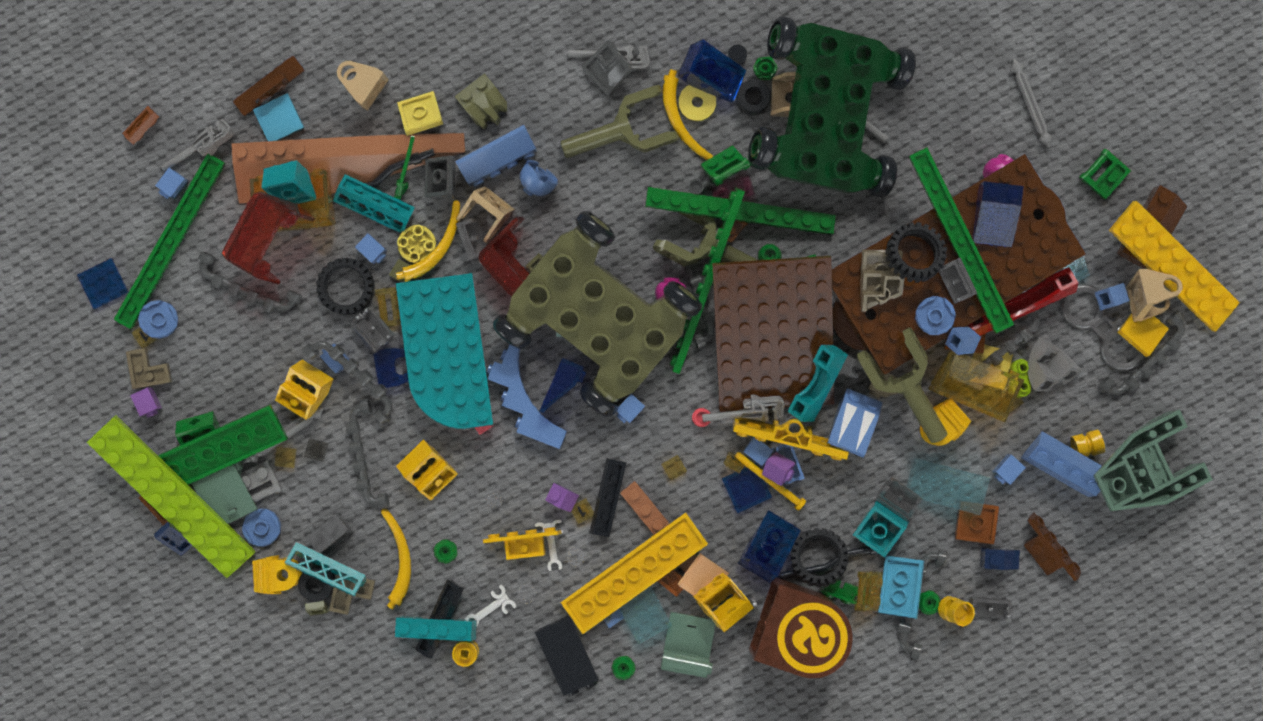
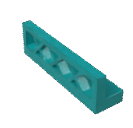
(374, 201)
(327, 565)

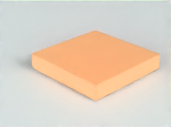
(700, 574)

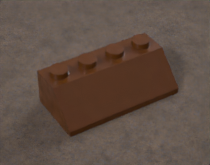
(1166, 209)

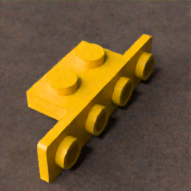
(523, 545)

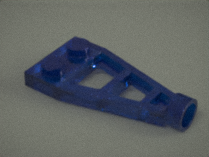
(386, 367)

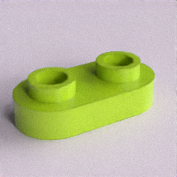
(1015, 366)

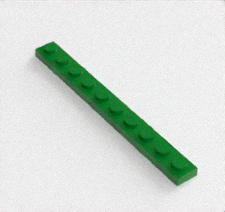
(747, 212)
(961, 239)
(169, 241)
(715, 254)

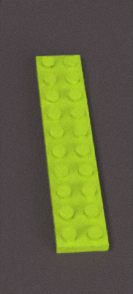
(171, 496)

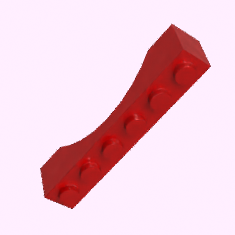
(1049, 291)

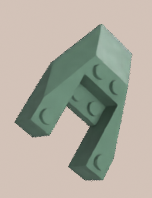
(1139, 473)

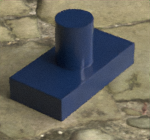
(172, 538)

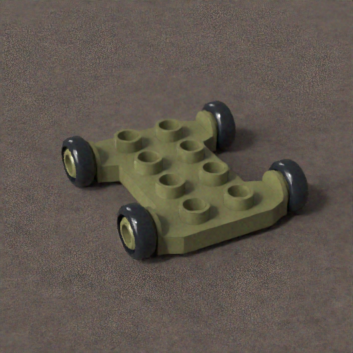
(596, 314)

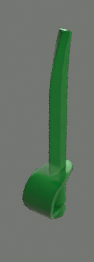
(402, 186)

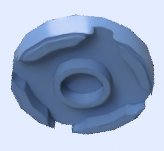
(935, 315)
(158, 319)
(261, 527)

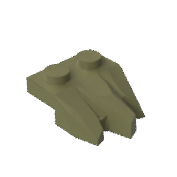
(482, 101)

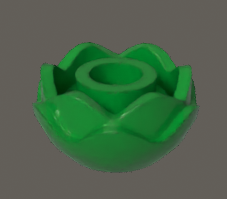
(767, 62)
(769, 249)
(451, 548)
(923, 603)
(623, 661)

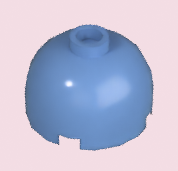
(537, 180)

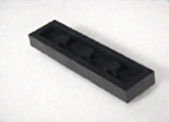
(607, 497)
(443, 610)

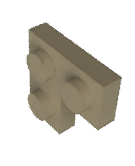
(143, 374)
(342, 601)

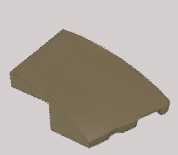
(878, 280)

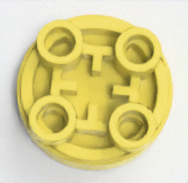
(416, 243)

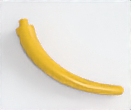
(669, 99)
(425, 265)
(404, 573)

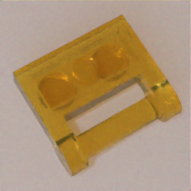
(380, 293)
(869, 591)

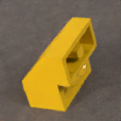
(293, 394)
(429, 482)
(733, 608)

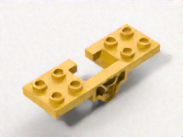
(781, 434)

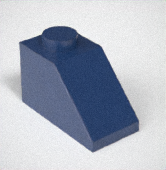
(999, 558)

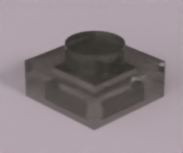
(316, 449)

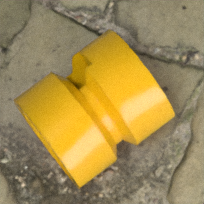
(1087, 444)
(956, 611)
(465, 653)

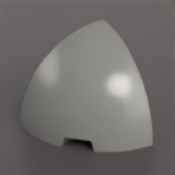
(1050, 366)

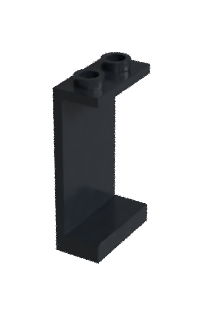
(566, 656)

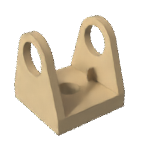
(365, 85)
(781, 86)
(491, 203)
(1147, 290)

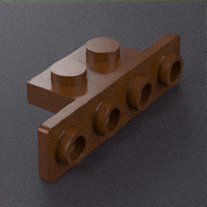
(268, 86)
(1048, 551)

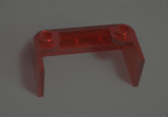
(256, 231)
(500, 262)

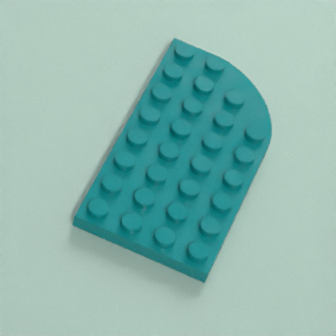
(445, 350)

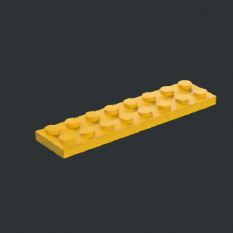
(1164, 254)
(634, 573)

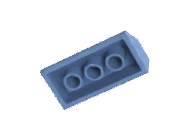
(496, 156)
(1063, 464)

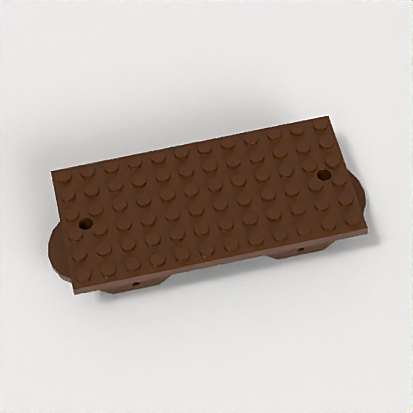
(1037, 252)

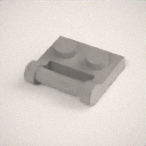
(259, 475)

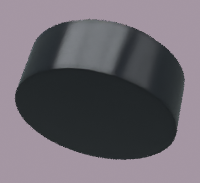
(737, 53)

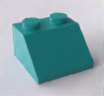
(289, 182)
(880, 528)

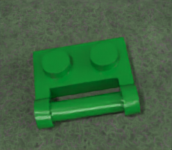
(724, 165)
(1109, 178)

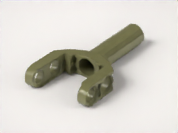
(619, 130)
(686, 258)
(908, 386)

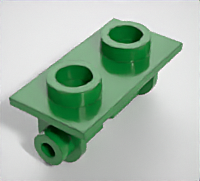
(845, 594)

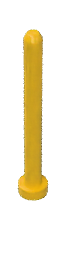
(799, 503)

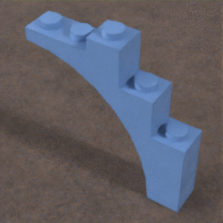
(532, 422)

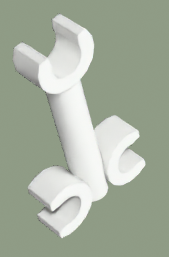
(551, 544)
(501, 599)

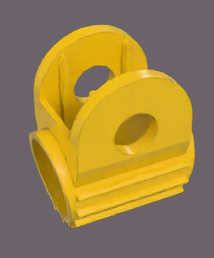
(953, 420)
(269, 578)

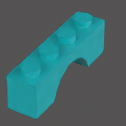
(809, 401)
(435, 628)

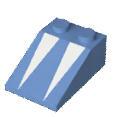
(854, 422)

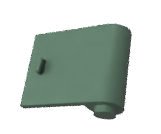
(226, 491)
(688, 647)

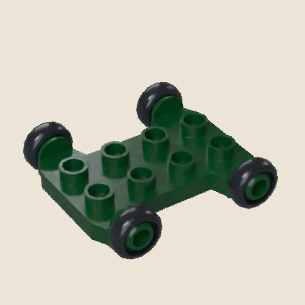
(830, 108)

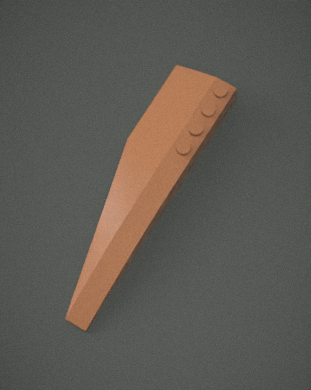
(355, 156)

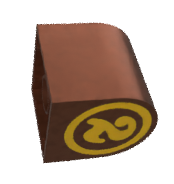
(801, 632)

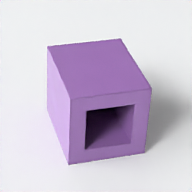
(146, 402)
(778, 469)
(562, 497)

